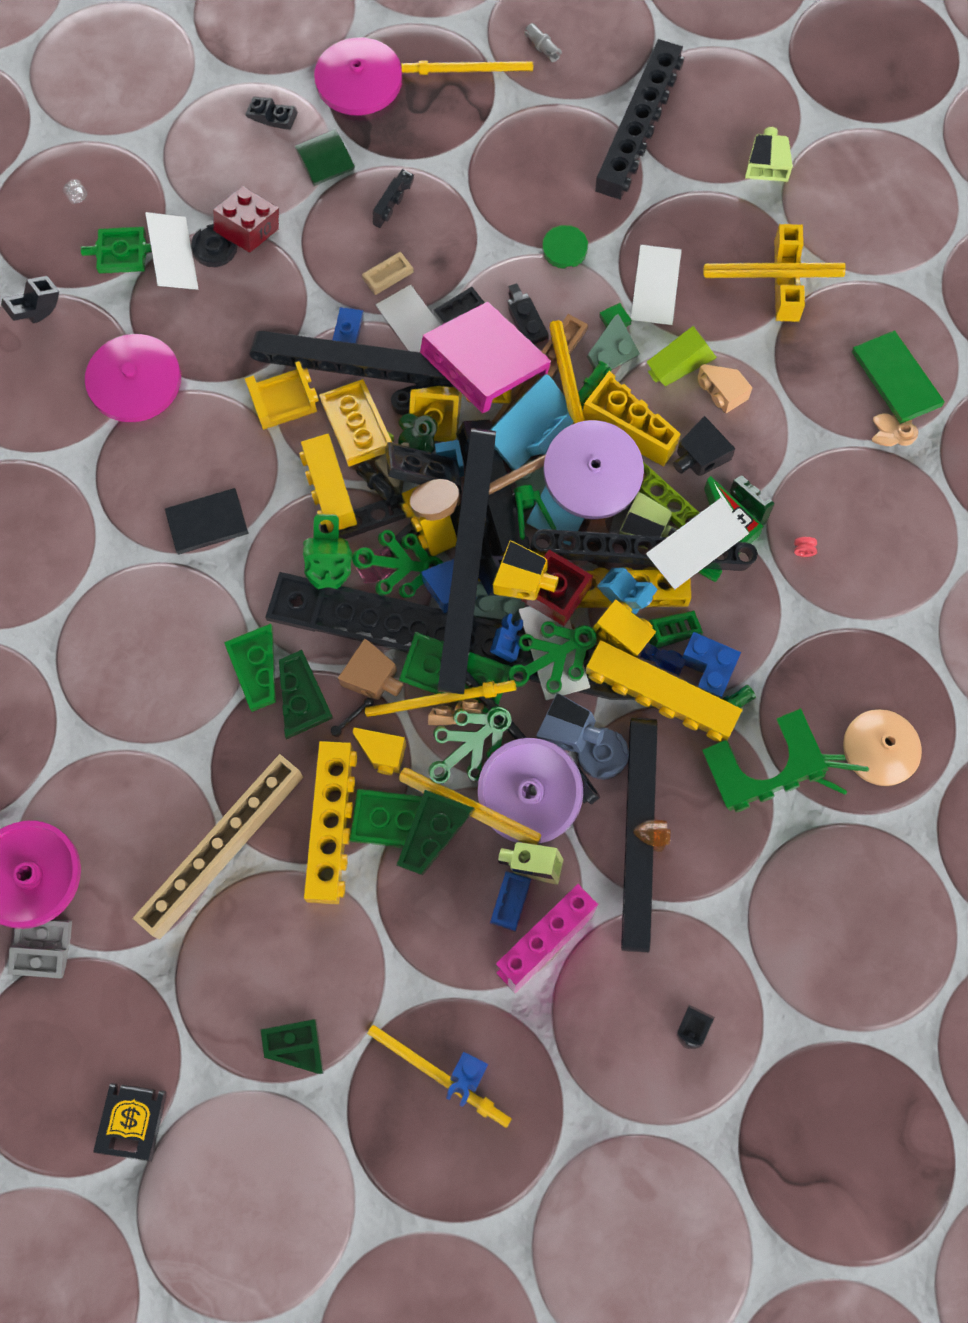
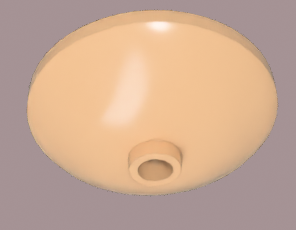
(866, 746)

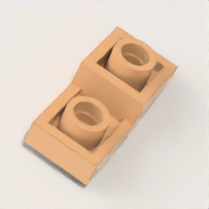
(444, 714)

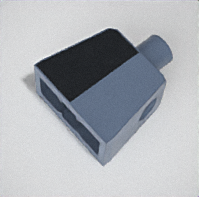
(569, 725)

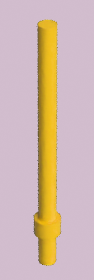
(424, 67)
(489, 690)
(484, 1106)

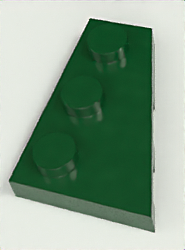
(301, 696)
(432, 830)

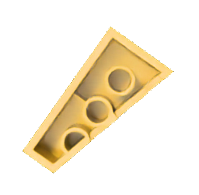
(617, 406)

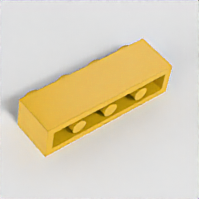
(327, 480)

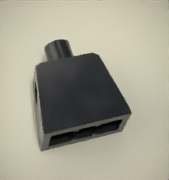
(703, 449)

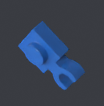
(506, 639)
(467, 1076)

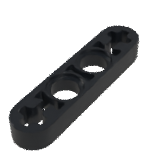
(370, 523)

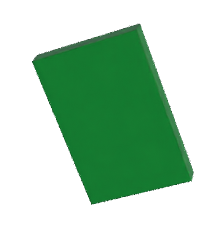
(383, 817)

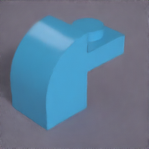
(623, 587)

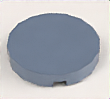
(605, 759)

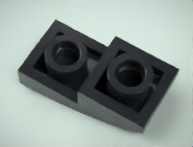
(267, 113)

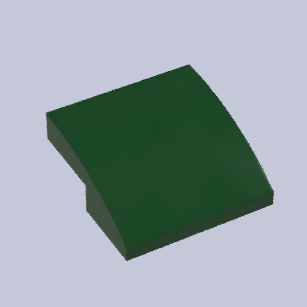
(325, 157)

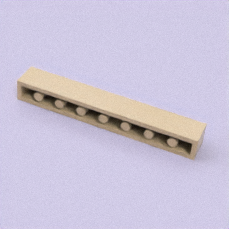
(218, 847)

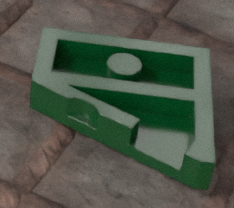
(748, 497)
(294, 1045)

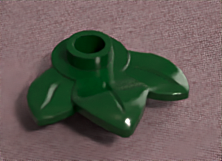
(414, 432)

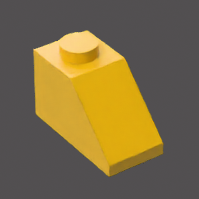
(382, 750)

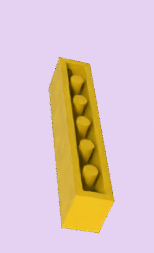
(663, 691)

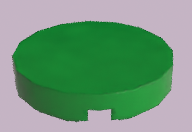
(565, 246)

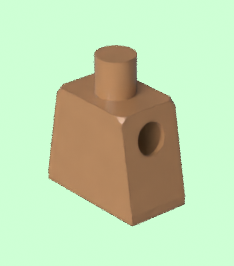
(370, 673)

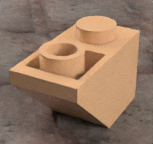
(725, 386)

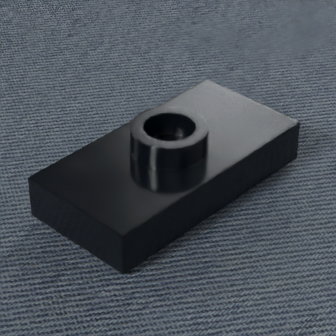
(458, 305)

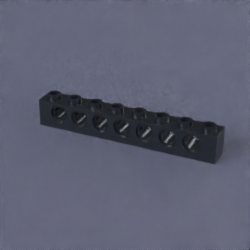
(639, 119)

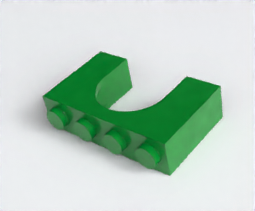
(803, 763)

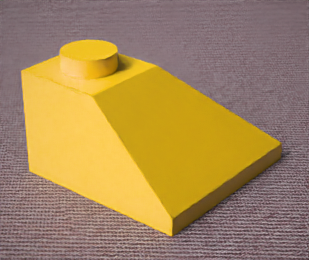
(442, 405)

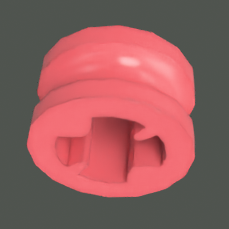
(805, 546)

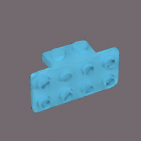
(532, 423)

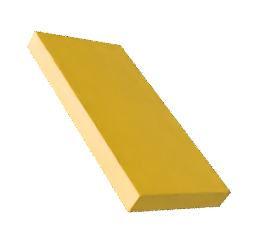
(355, 422)

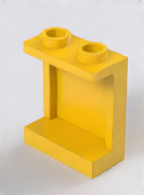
(283, 397)

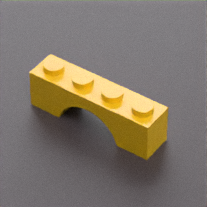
(788, 290)

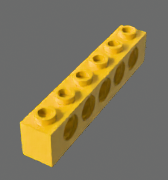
(662, 598)
(329, 756)

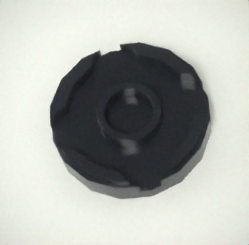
(212, 248)

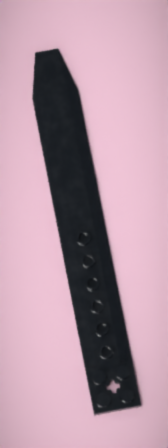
(390, 623)

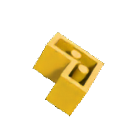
(434, 535)
(623, 629)

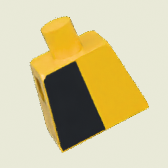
(523, 574)

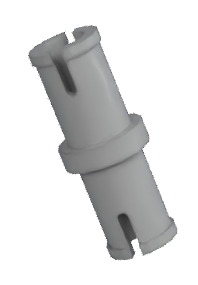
(543, 42)

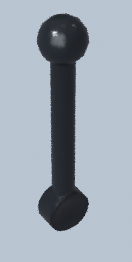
(336, 730)

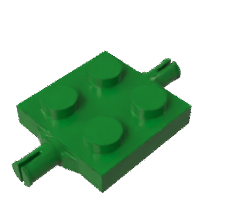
(119, 250)

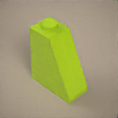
(680, 357)

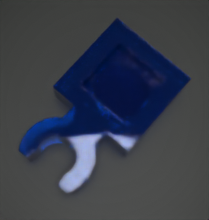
(668, 660)

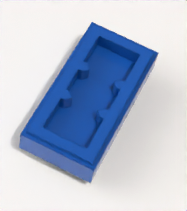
(348, 325)
(510, 901)

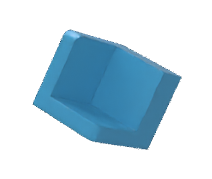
(451, 450)

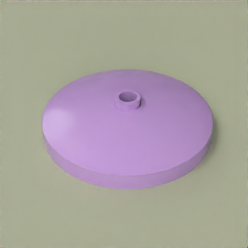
(590, 490)
(527, 763)

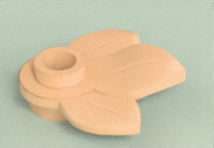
(893, 432)

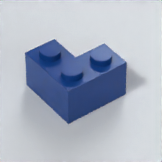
(713, 660)

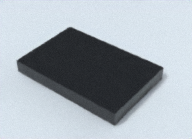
(420, 466)
(206, 521)

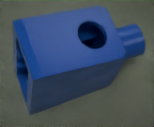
(438, 583)

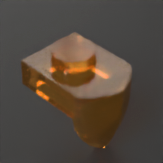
(654, 834)

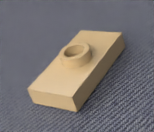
(387, 273)

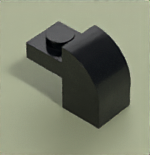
(36, 303)

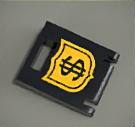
(131, 1117)

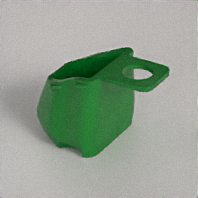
(326, 555)

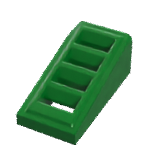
(661, 637)

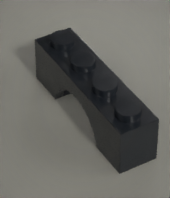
(489, 562)

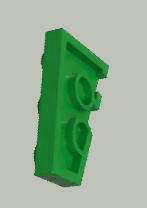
(254, 665)

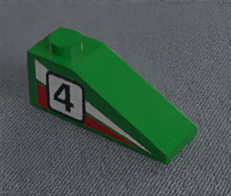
(715, 491)

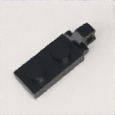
(392, 196)
(526, 315)

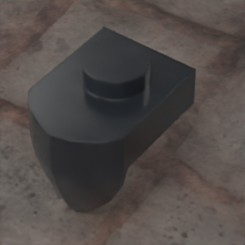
(694, 1028)

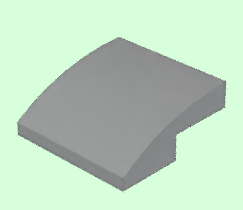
(41, 950)

